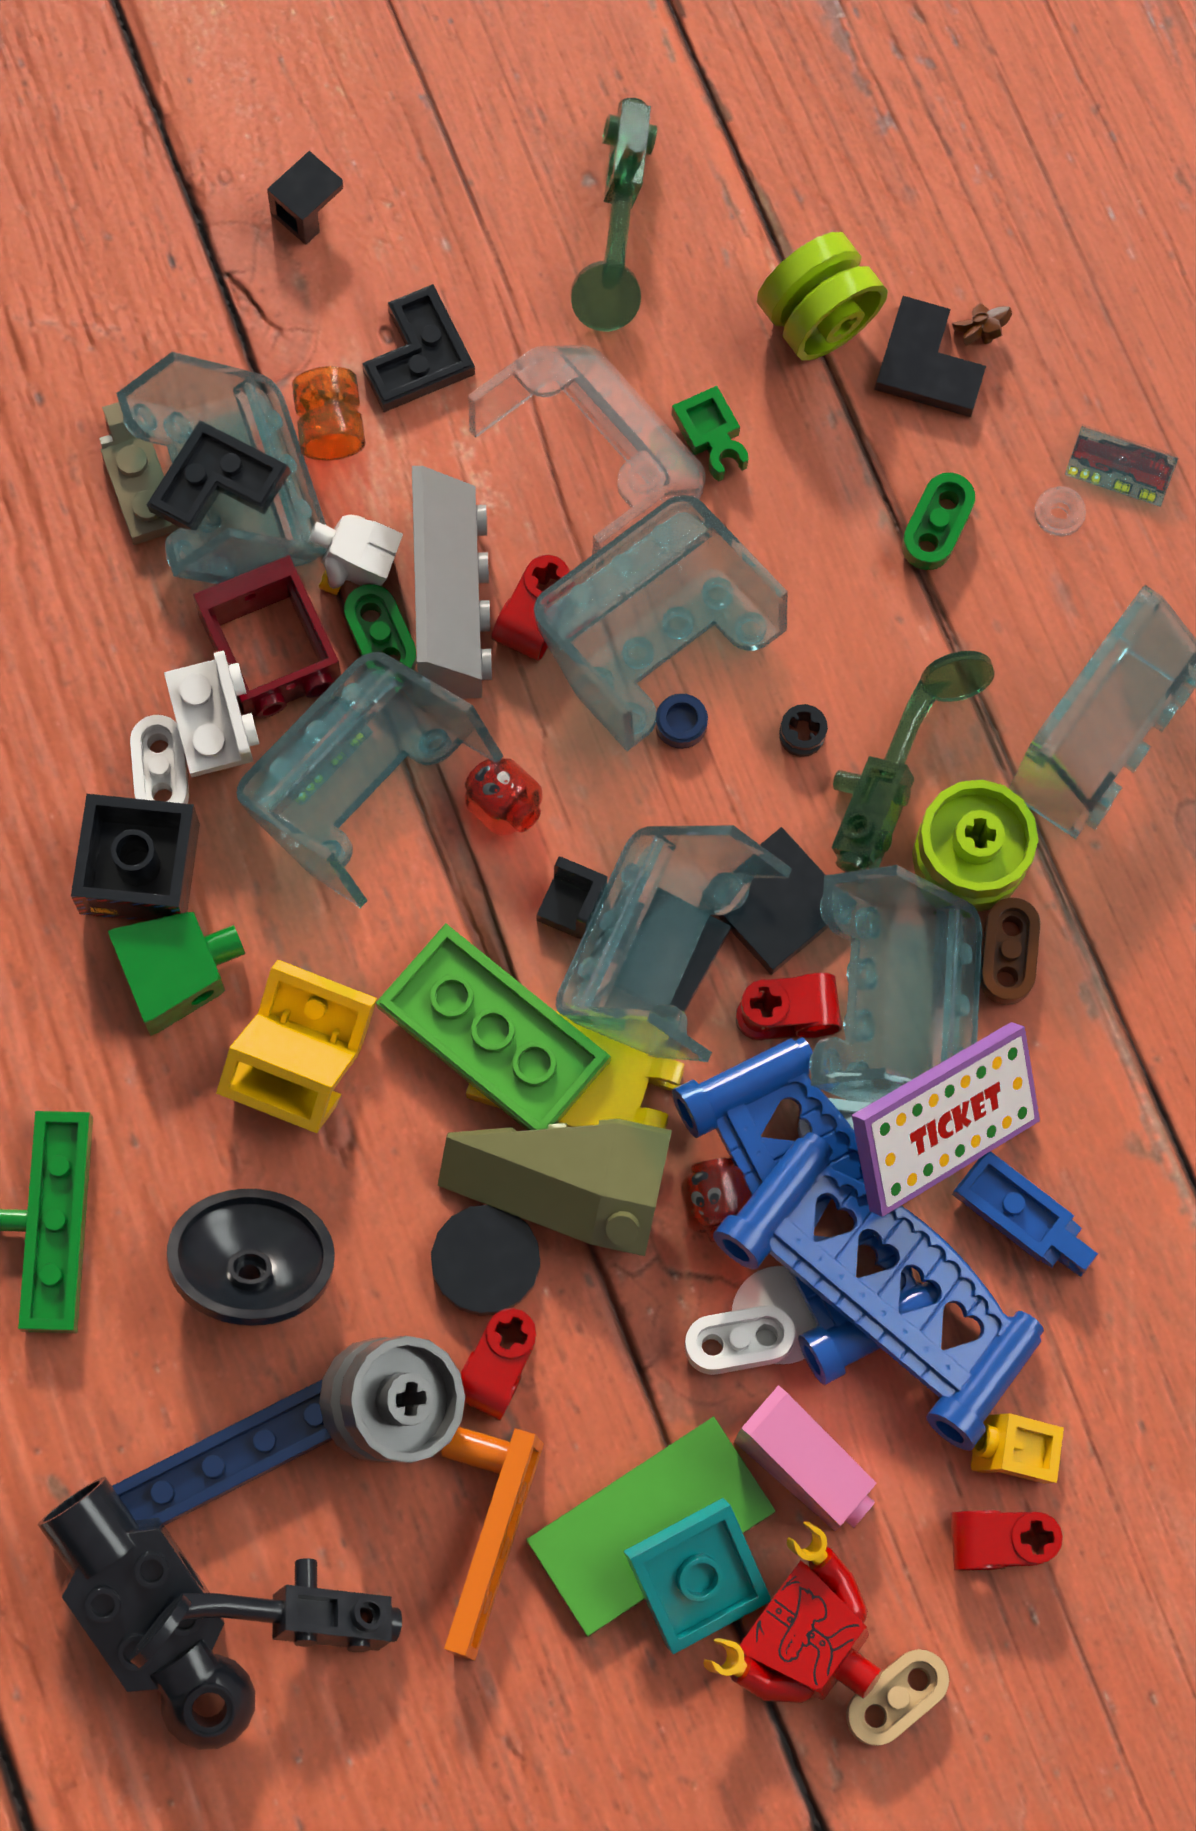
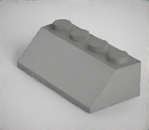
(448, 583)

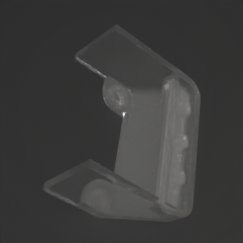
(655, 458)

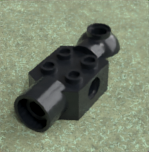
(119, 1586)

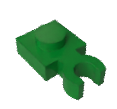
(710, 426)

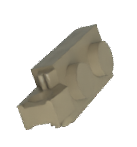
(134, 476)

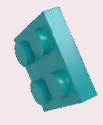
(698, 1575)

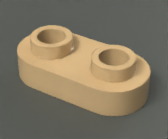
(897, 1699)

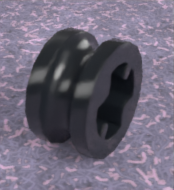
(789, 737)

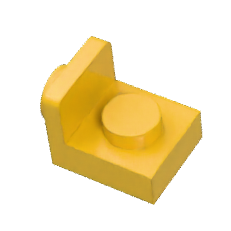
(1019, 1448)

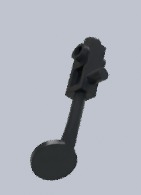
(297, 1615)

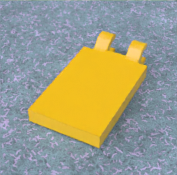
(618, 1088)

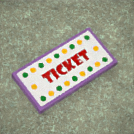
(945, 1118)

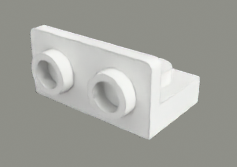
(209, 715)

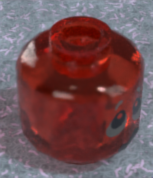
(503, 796)
(712, 1194)

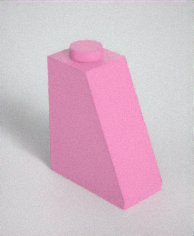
(806, 1460)

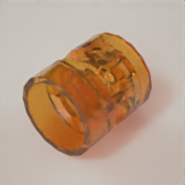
(328, 413)

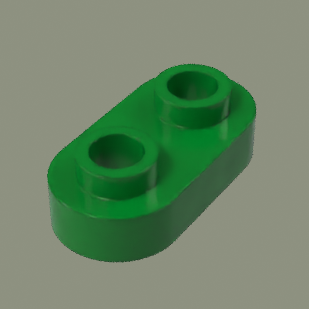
(938, 525)
(385, 634)

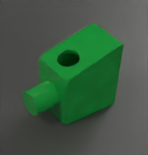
(173, 965)

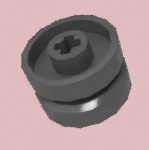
(392, 1399)

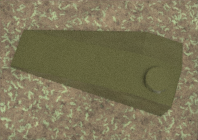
(575, 1180)

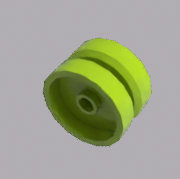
(821, 295)
(978, 816)

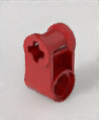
(516, 621)
(798, 1008)
(493, 1371)
(993, 1539)

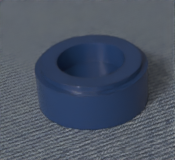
(681, 721)

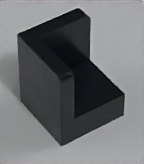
(301, 194)
(571, 897)

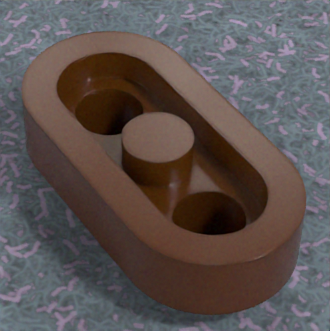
(1010, 953)

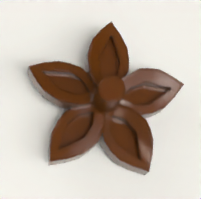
(984, 324)

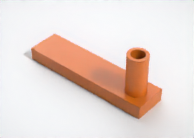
(516, 1464)

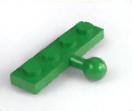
(54, 1222)

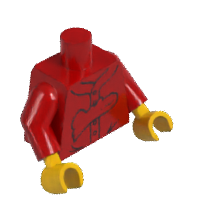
(805, 1634)

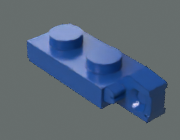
(1024, 1214)

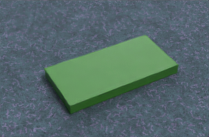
(493, 1031)
(588, 1543)

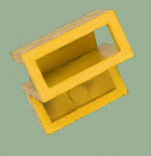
(297, 1047)

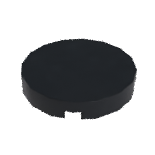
(485, 1260)

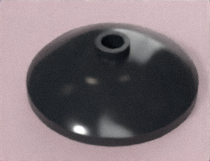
(255, 1238)

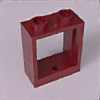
(253, 592)

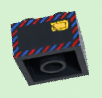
(135, 858)

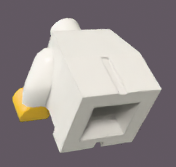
(355, 552)

